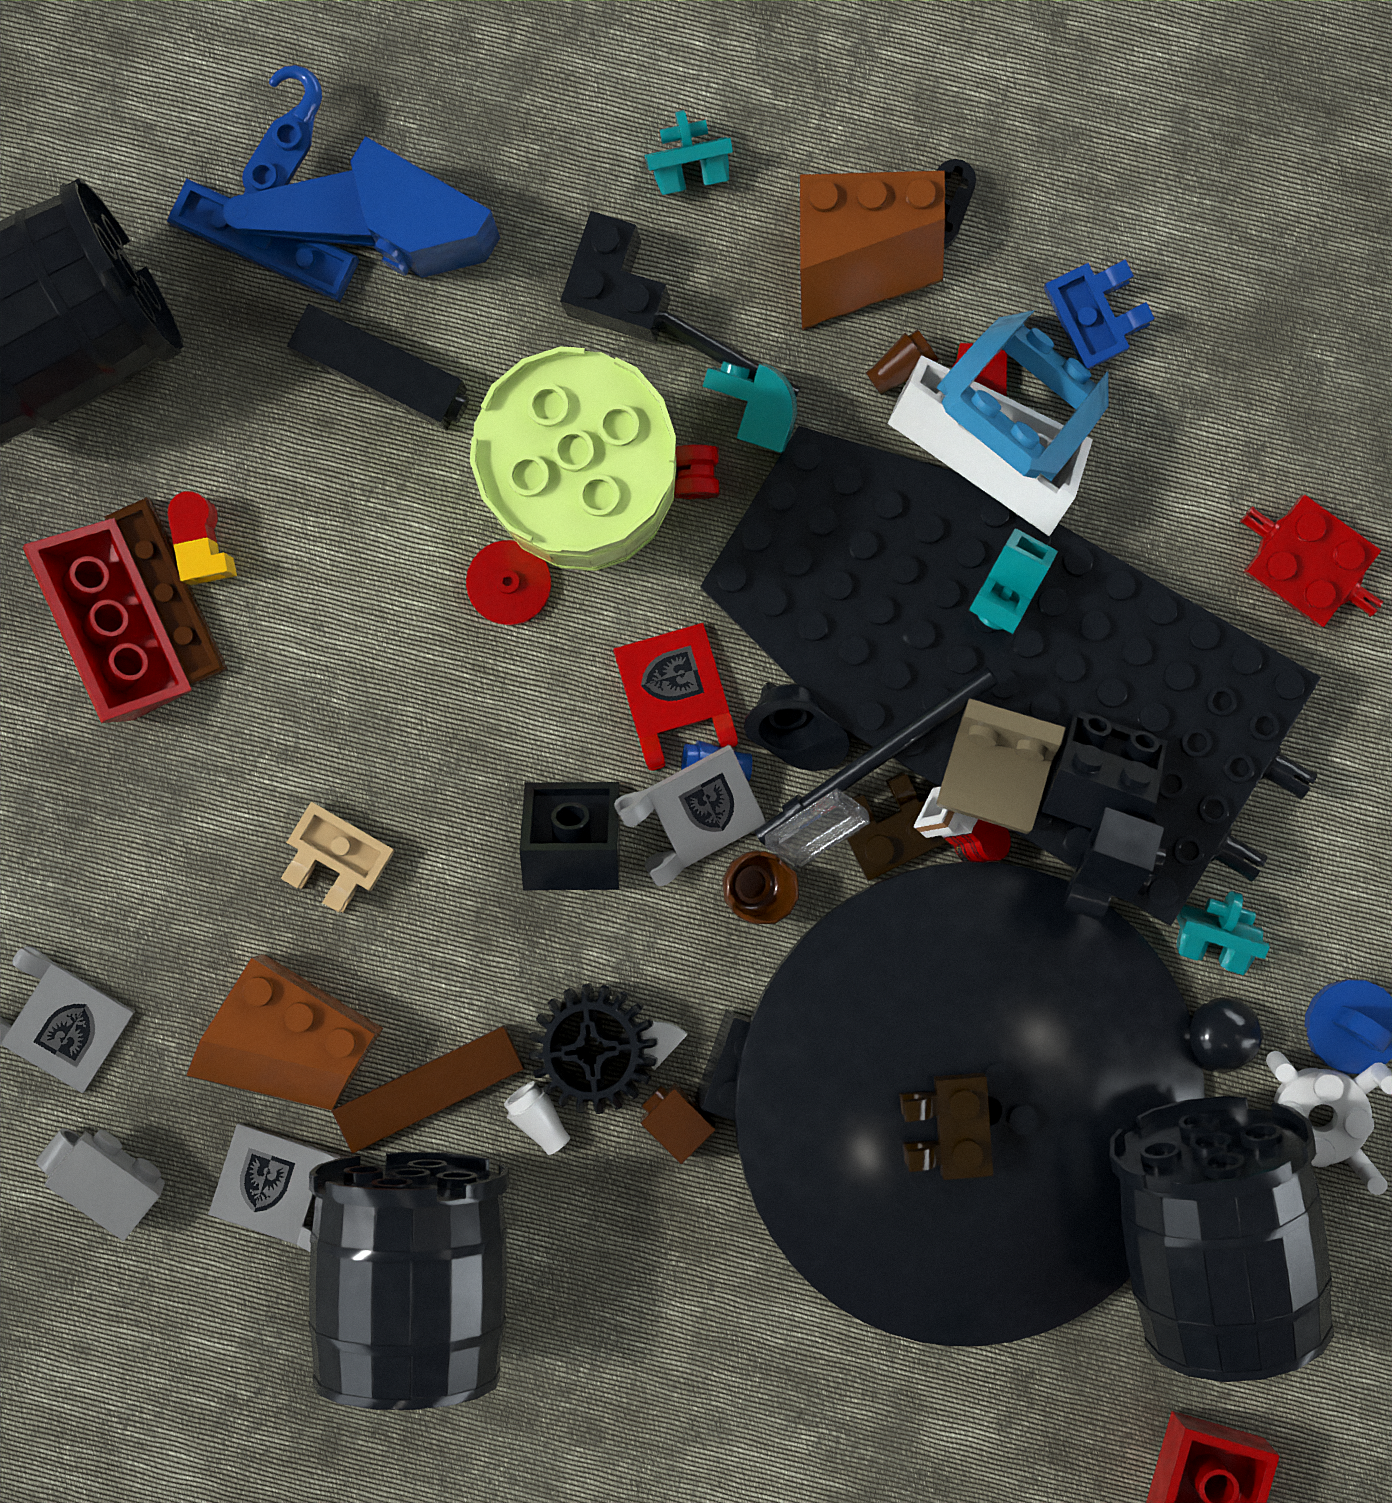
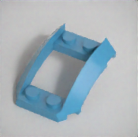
(1017, 441)

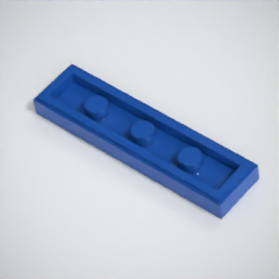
(305, 262)

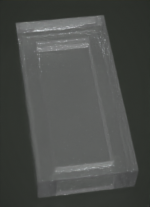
(817, 829)

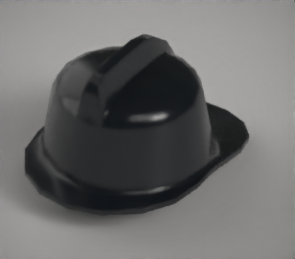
(796, 729)

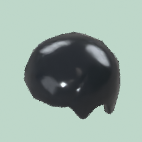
(1225, 1034)

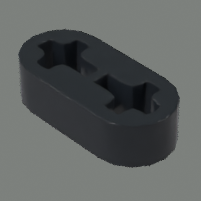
(962, 197)

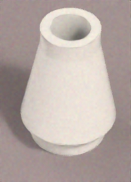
(536, 1116)

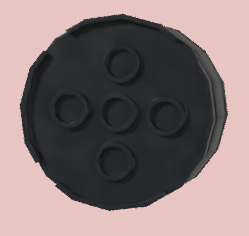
(72, 311)
(1225, 1238)
(407, 1280)

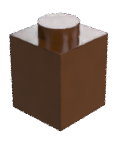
(676, 1121)

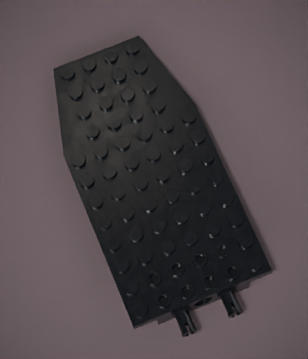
(863, 590)

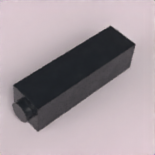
(379, 368)

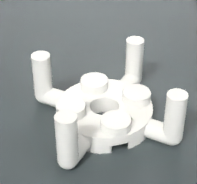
(1351, 1108)

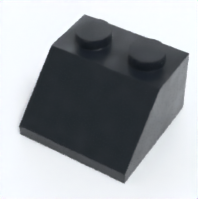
(570, 836)

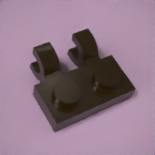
(892, 839)
(962, 1127)

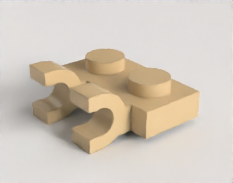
(340, 847)

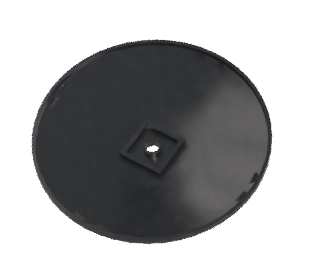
(954, 979)

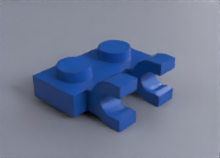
(1087, 316)

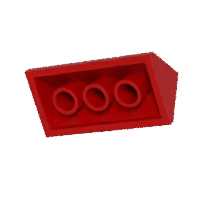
(107, 621)

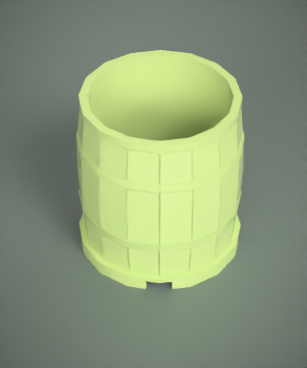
(575, 457)

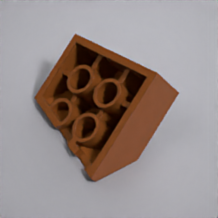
(868, 239)
(283, 1038)

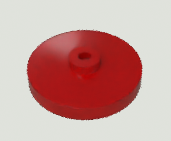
(508, 583)

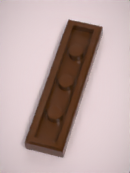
(170, 596)
(428, 1089)

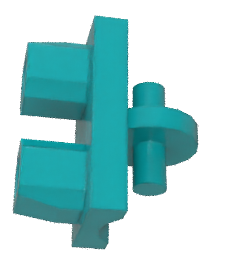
(711, 155)
(1224, 925)

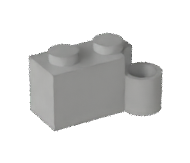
(101, 1179)

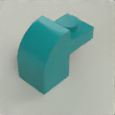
(770, 404)
(1013, 581)

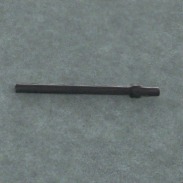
(886, 749)

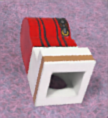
(971, 837)

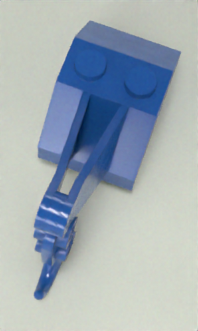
(377, 204)

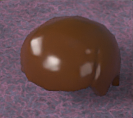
(760, 888)

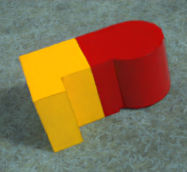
(194, 540)

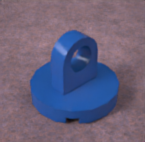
(1350, 1025)

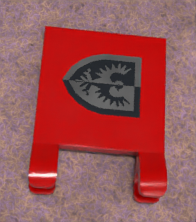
(673, 685)

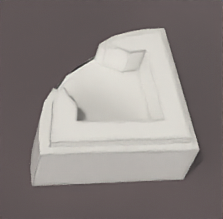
(668, 1037)

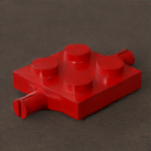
(1312, 561)

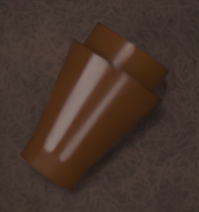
(900, 361)

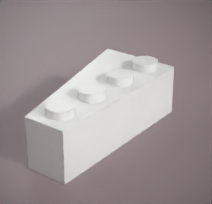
(924, 421)

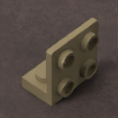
(999, 766)

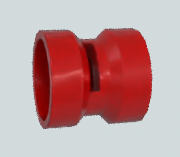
(696, 472)

